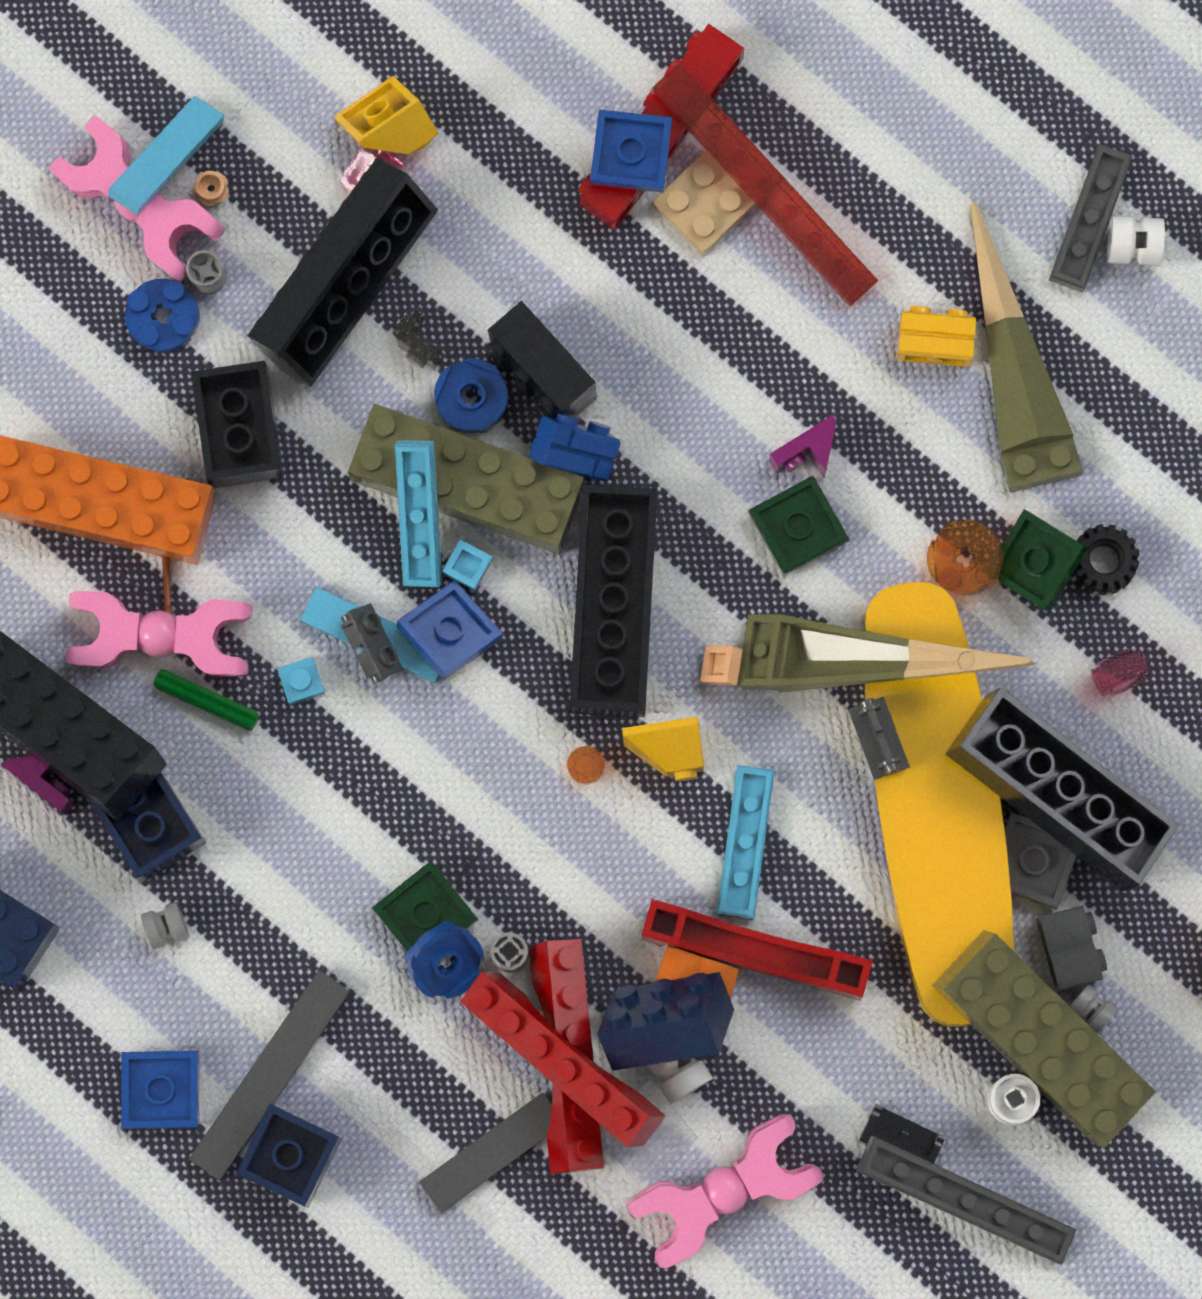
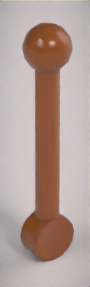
(166, 585)

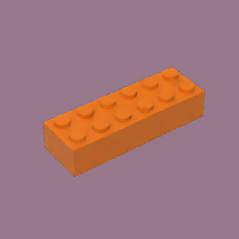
(104, 500)

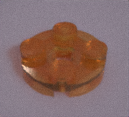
(982, 570)

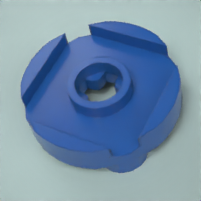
(144, 304)
(462, 377)
(431, 948)

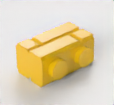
(936, 337)

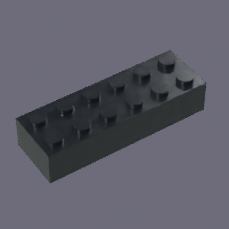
(343, 272)
(613, 601)
(72, 733)
(1062, 789)

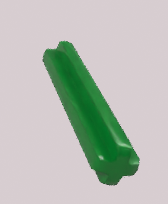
(206, 699)

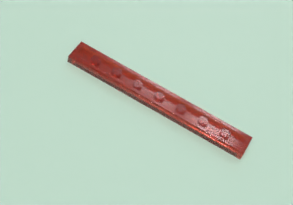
(764, 184)

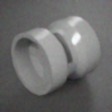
(203, 266)
(156, 927)
(508, 958)
(1086, 1001)

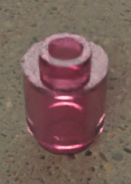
(1120, 672)

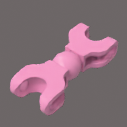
(161, 220)
(158, 633)
(724, 1190)

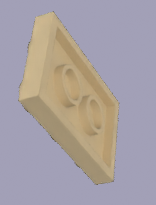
(703, 203)

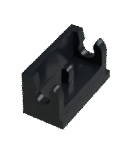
(902, 1134)

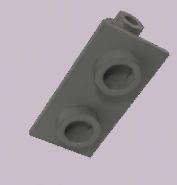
(365, 628)
(878, 737)

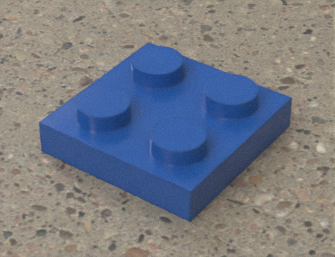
(631, 151)
(449, 630)
(159, 1089)

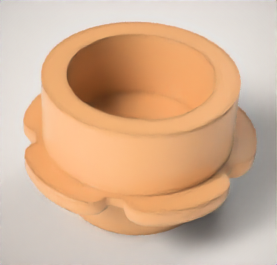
(207, 179)

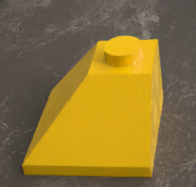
(388, 120)
(668, 747)

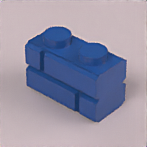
(574, 447)

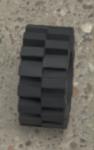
(1126, 553)

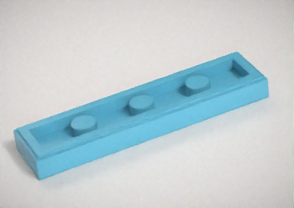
(166, 155)
(418, 513)
(324, 615)
(745, 842)

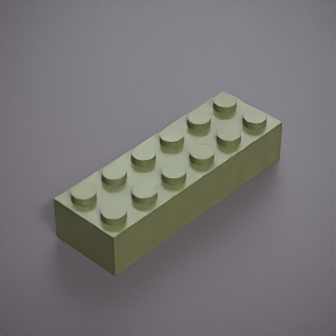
(474, 480)
(1044, 1038)

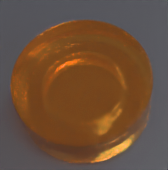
(585, 765)

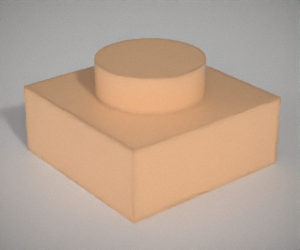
(721, 665)

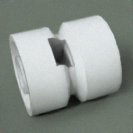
(1122, 240)
(681, 1077)
(1013, 1099)

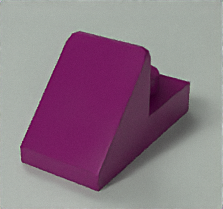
(814, 442)
(35, 776)

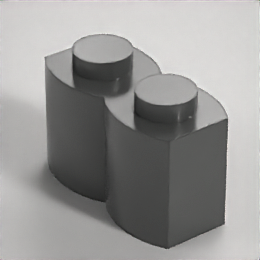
(1070, 948)

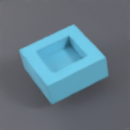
(467, 565)
(301, 681)

